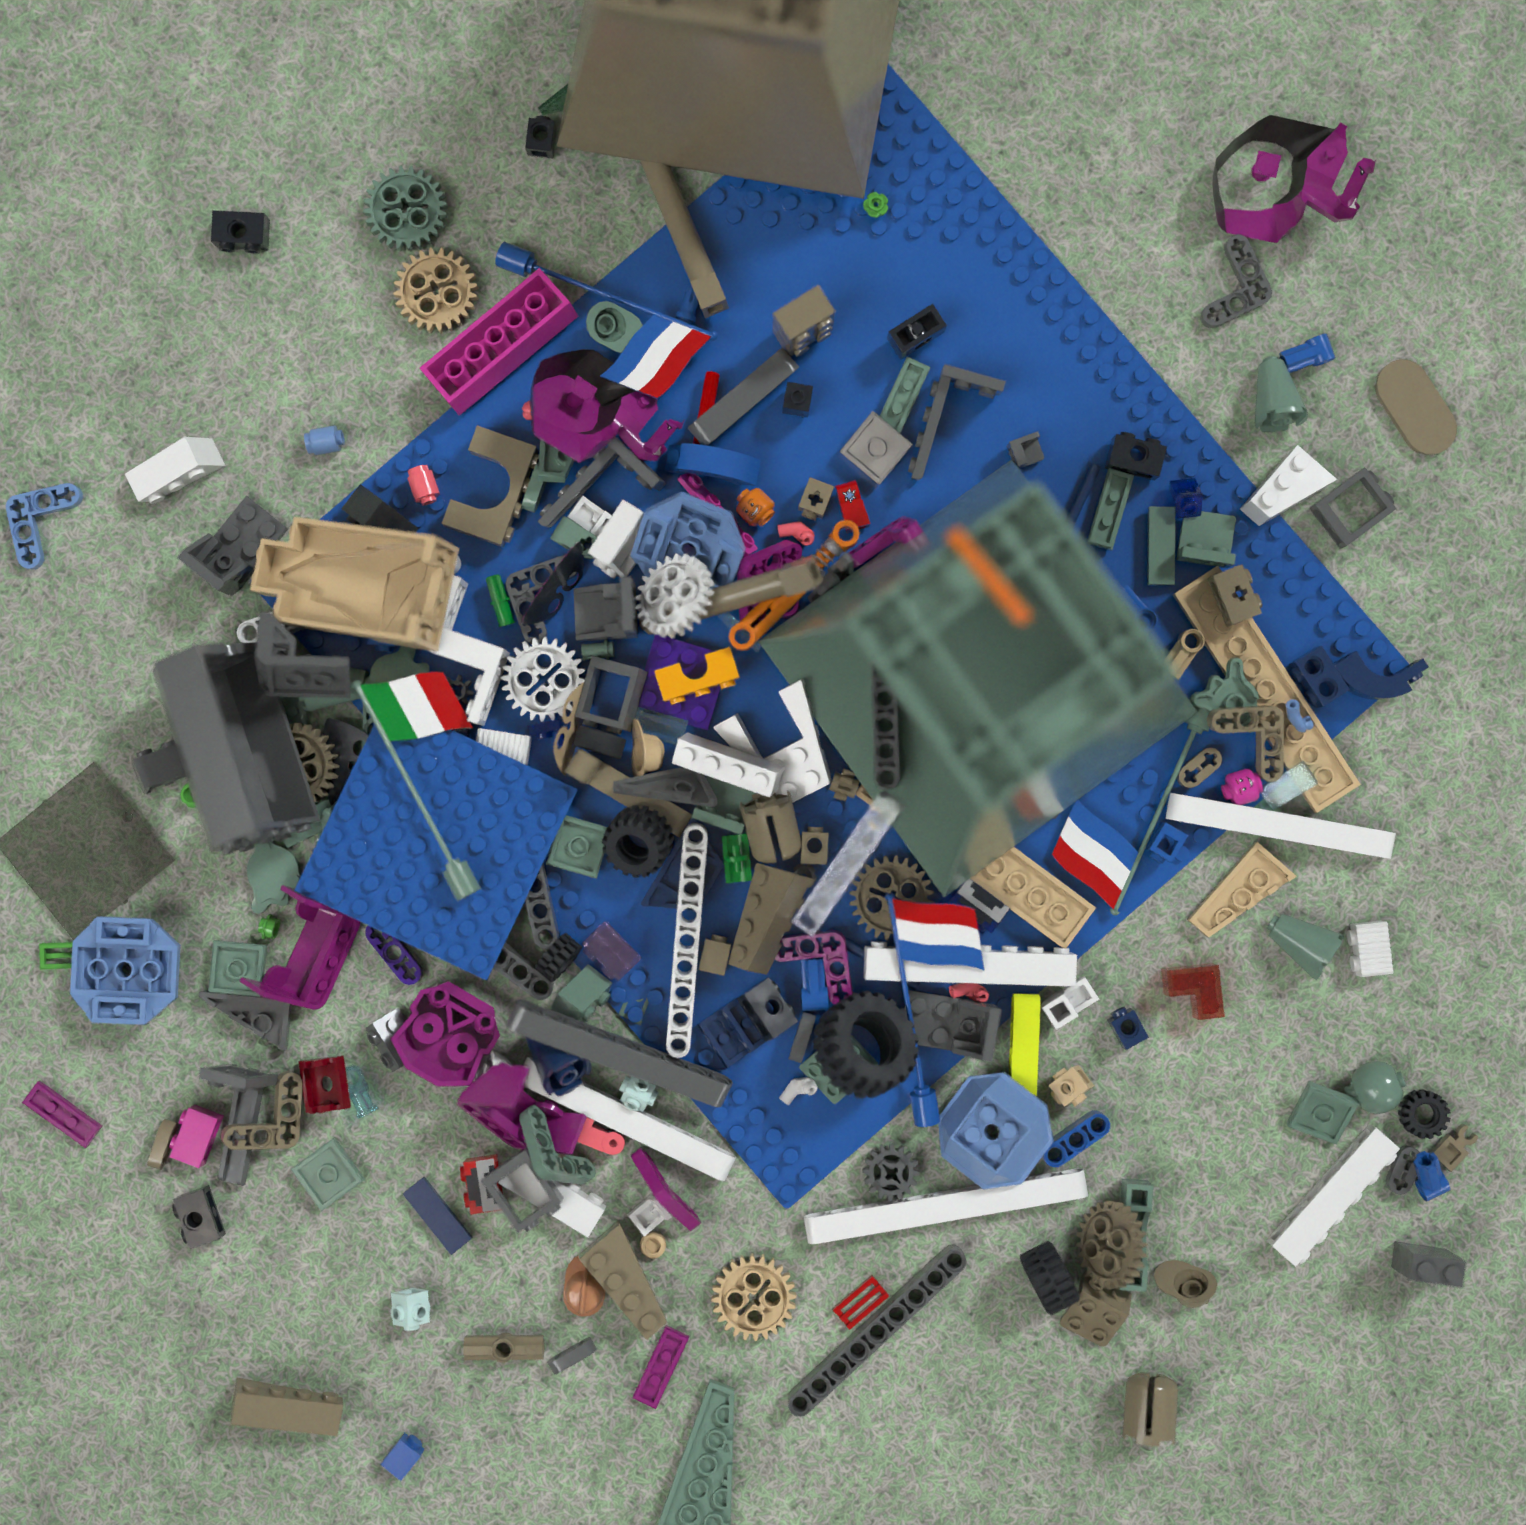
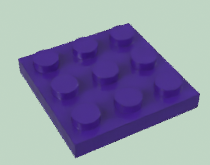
(694, 666)

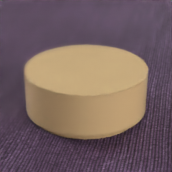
(653, 1244)

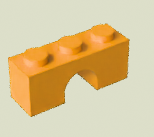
(676, 685)

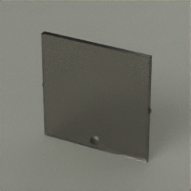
(85, 850)

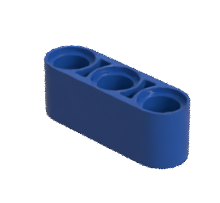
(1088, 1137)

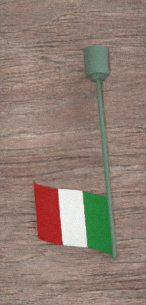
(413, 710)

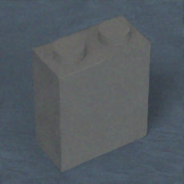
(1428, 1264)

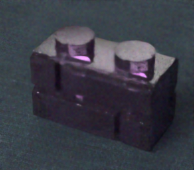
(611, 951)

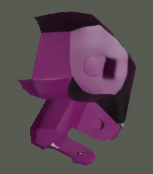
(1316, 163)
(569, 391)

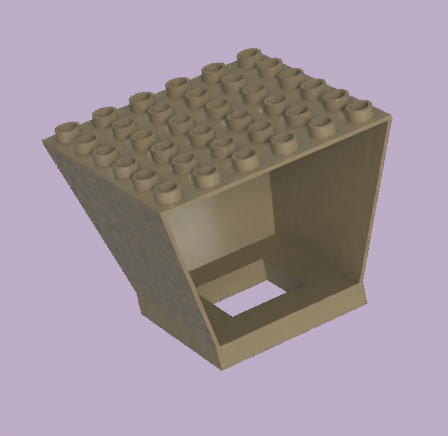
(733, 87)

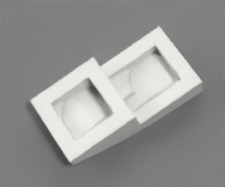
(589, 516)

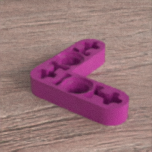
(900, 530)
(759, 559)
(829, 956)
(662, 1191)

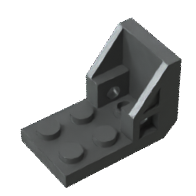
(230, 554)
(606, 611)
(296, 674)
(955, 1024)

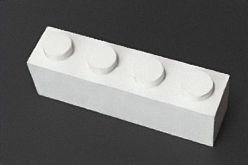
(728, 764)
(577, 1208)

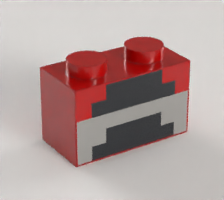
(477, 1195)

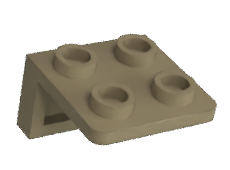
(1098, 1311)

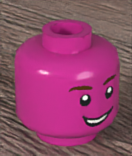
(1242, 787)

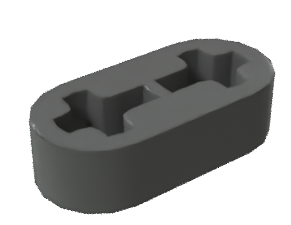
(802, 1037)
(1397, 1168)
(572, 1355)

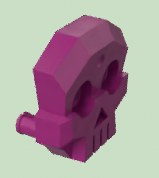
(436, 1054)

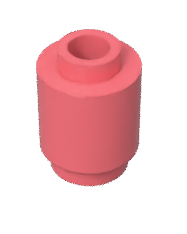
(423, 485)

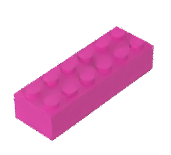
(499, 341)

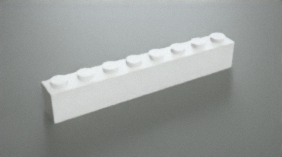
(1000, 967)

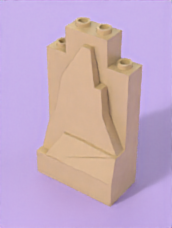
(359, 581)

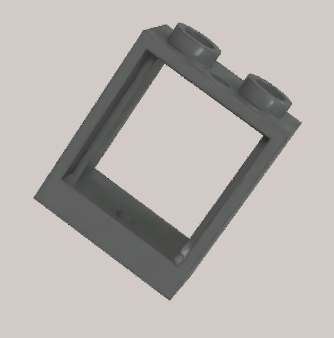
(1332, 523)
(631, 700)
(505, 1169)

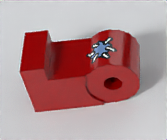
(851, 505)

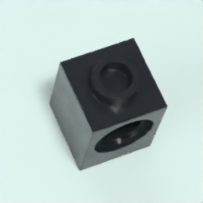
(545, 147)
(797, 399)

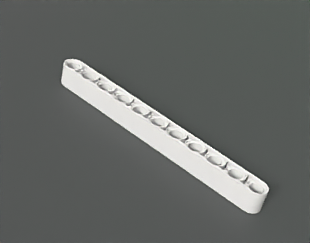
(944, 1206)

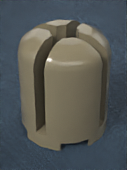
(757, 829)
(1164, 1409)

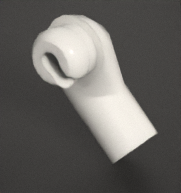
(798, 1086)

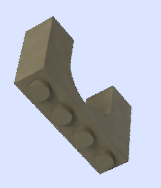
(496, 523)

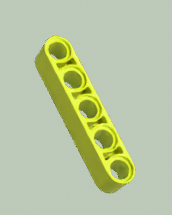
(1025, 1040)

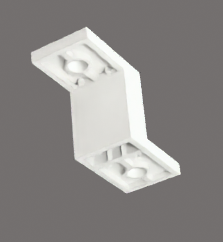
(473, 654)

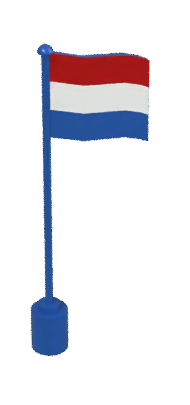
(655, 351)
(932, 937)

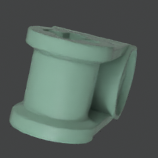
(569, 533)

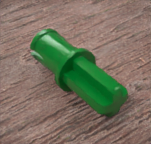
(499, 600)

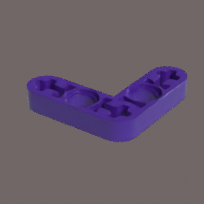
(391, 963)

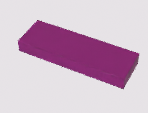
(62, 1114)
(660, 1367)

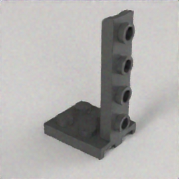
(962, 380)
(588, 475)
(245, 1108)

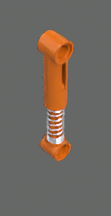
(780, 605)

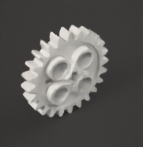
(674, 595)
(527, 662)

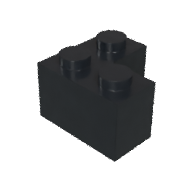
(371, 511)

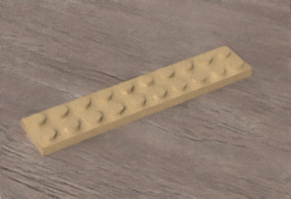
(1274, 689)
(1030, 893)

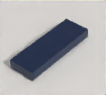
(437, 1215)

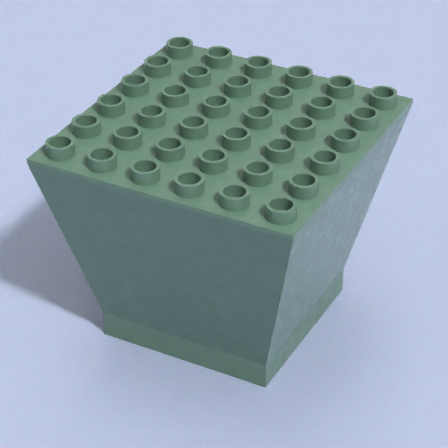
(991, 713)

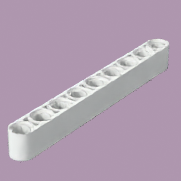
(1280, 825)
(683, 952)
(640, 1126)

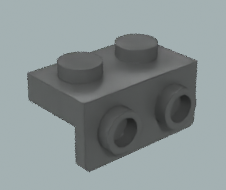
(380, 1035)

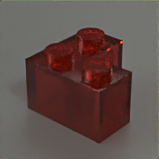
(1202, 985)

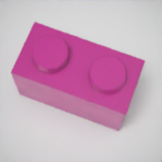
(195, 1136)

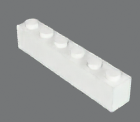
(1333, 1195)

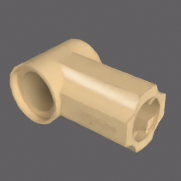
(1181, 655)

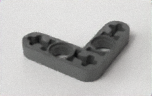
(1244, 294)
(527, 594)

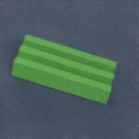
(43, 955)

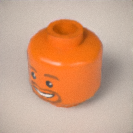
(755, 507)

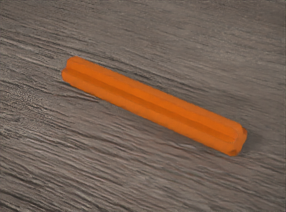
(989, 576)

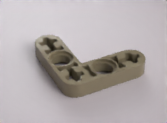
(1263, 730)
(274, 1129)

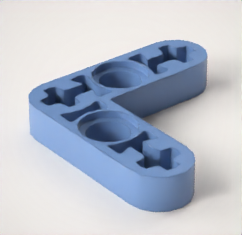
(33, 510)

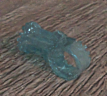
(359, 1094)

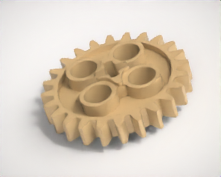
(428, 268)
(771, 1312)

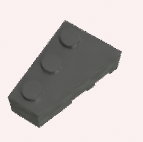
(158, 767)

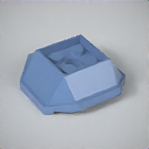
(685, 520)
(98, 975)
(1022, 1127)

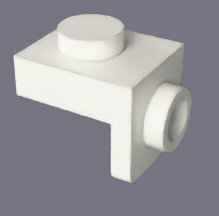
(648, 1215)

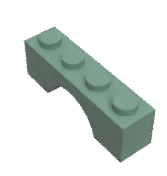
(1139, 1196)

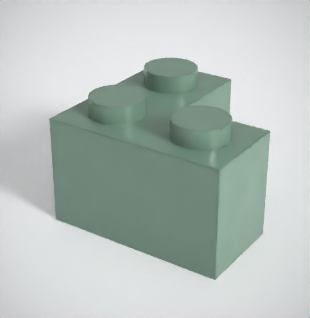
(583, 995)

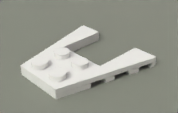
(803, 760)

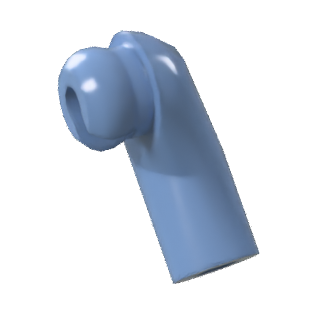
(1295, 718)

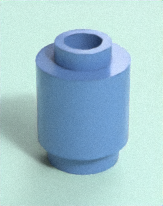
(324, 440)

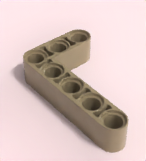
(601, 776)

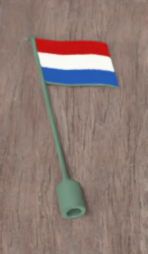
(1099, 852)

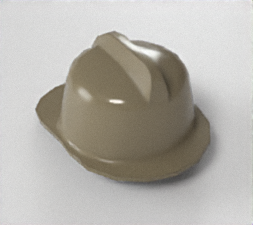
(1186, 1282)

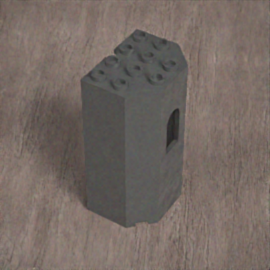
(234, 747)

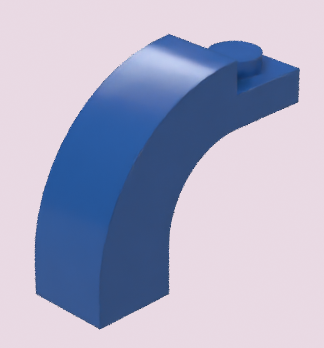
(713, 462)

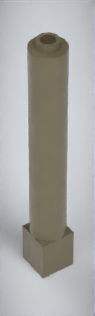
(686, 238)
(788, 581)

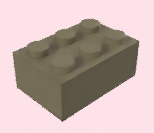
(804, 321)

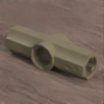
(486, 1347)

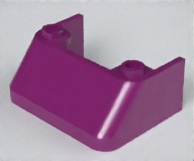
(315, 958)
(499, 1099)

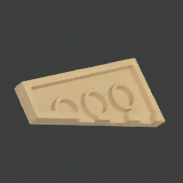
(1245, 885)

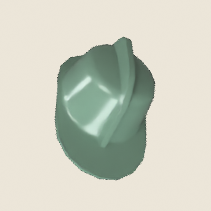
(612, 325)

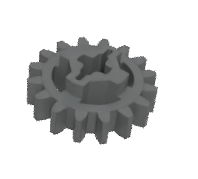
(900, 1162)

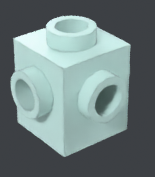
(637, 1093)
(410, 1308)

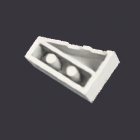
(174, 468)
(1287, 485)

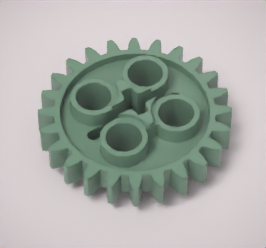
(405, 185)

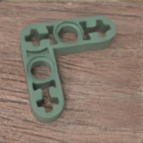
(544, 1159)

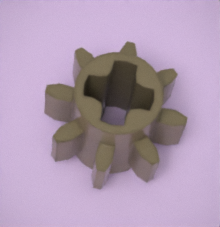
(844, 785)

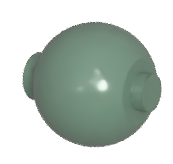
(1376, 1087)

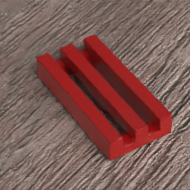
(862, 1314)

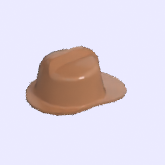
(581, 1290)

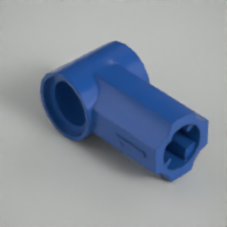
(1313, 352)
(1139, 607)
(814, 992)
(1430, 1179)

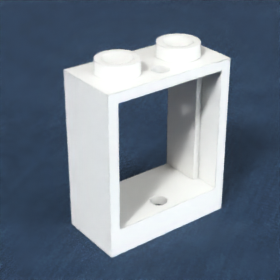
(616, 541)

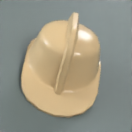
(646, 751)

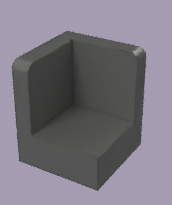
(1025, 450)

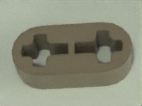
(1203, 772)
(160, 1149)

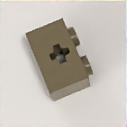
(1235, 609)

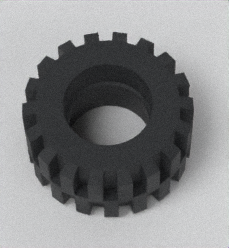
(629, 856)
(1049, 1277)

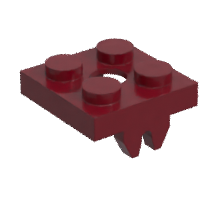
(315, 1096)

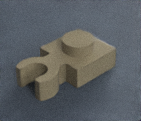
(1451, 1150)

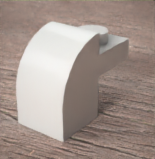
(1067, 1002)

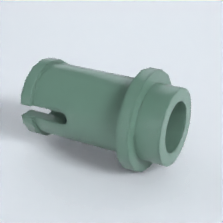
(599, 650)

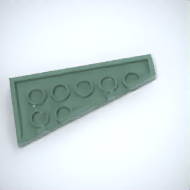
(704, 1475)

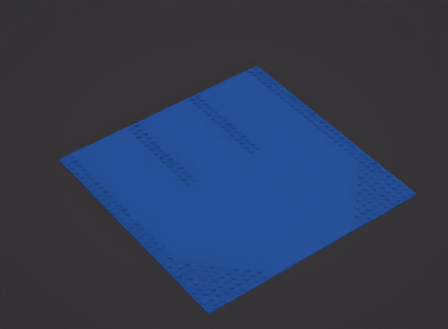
(1066, 375)

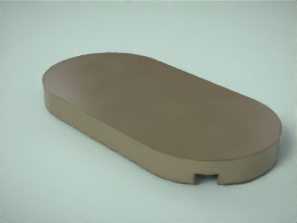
(1415, 407)

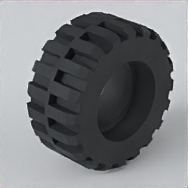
(840, 1057)

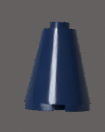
(557, 1069)

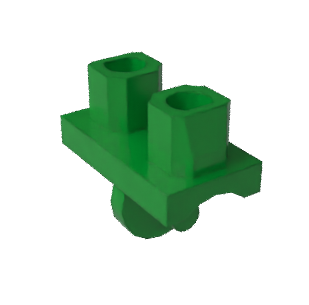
(736, 858)

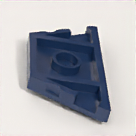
(665, 888)

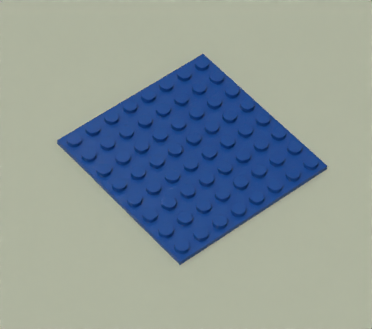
(388, 868)

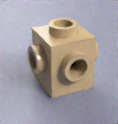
(1078, 1082)

